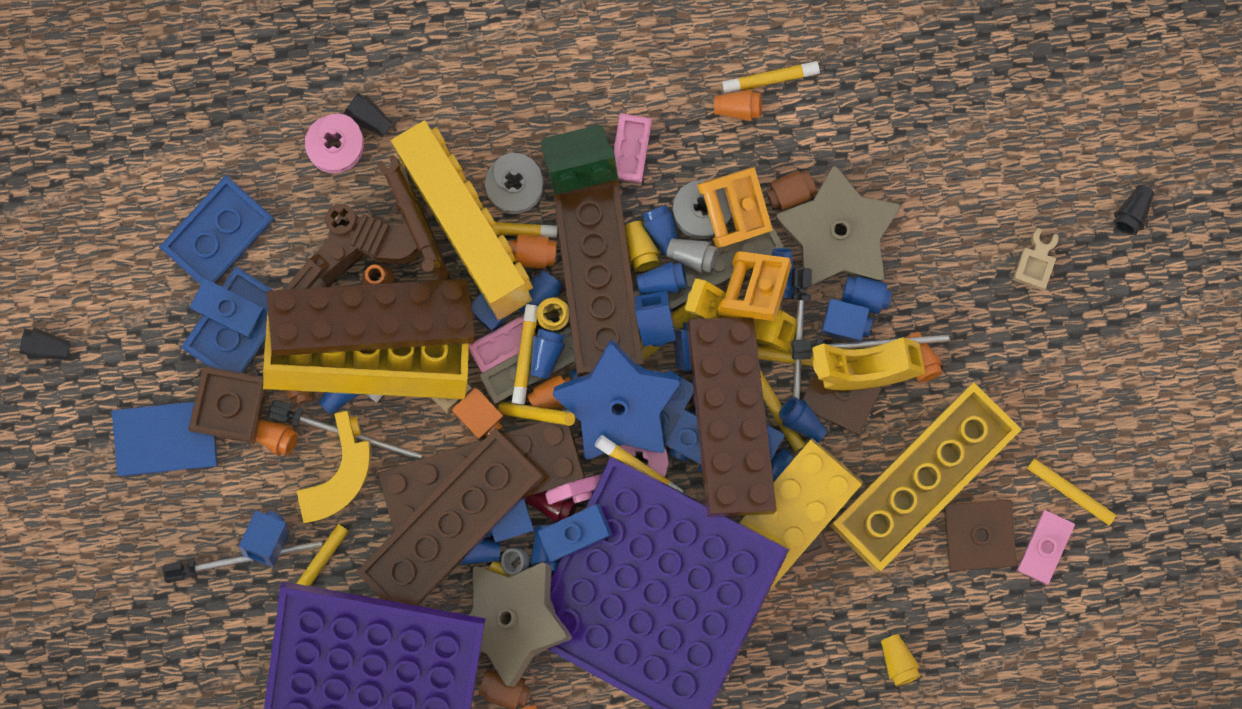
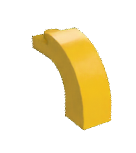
(704, 302)
(869, 366)
(332, 496)

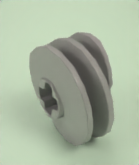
(515, 167)
(691, 222)

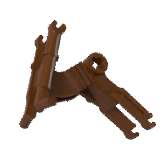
(374, 239)

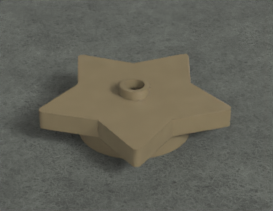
(824, 250)
(517, 617)

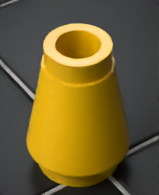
(641, 249)
(552, 305)
(900, 662)

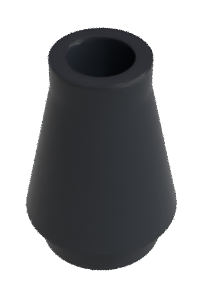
(368, 115)
(1134, 211)
(43, 345)

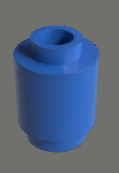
(867, 293)

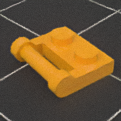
(745, 205)
(764, 288)

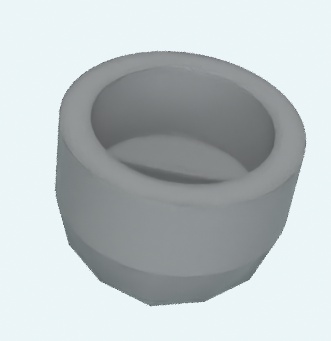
(513, 555)

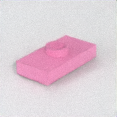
(631, 147)
(498, 345)
(578, 490)
(1045, 547)

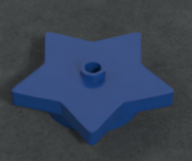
(623, 382)

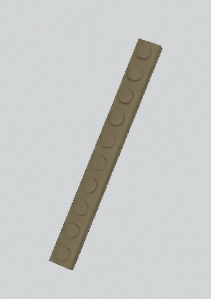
(501, 378)

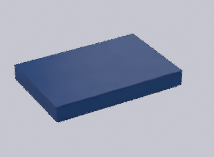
(217, 232)
(222, 346)
(159, 440)

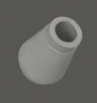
(693, 254)

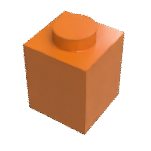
(478, 414)

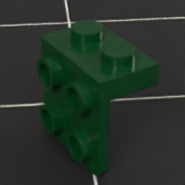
(579, 159)

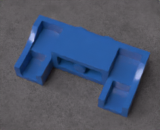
(681, 427)

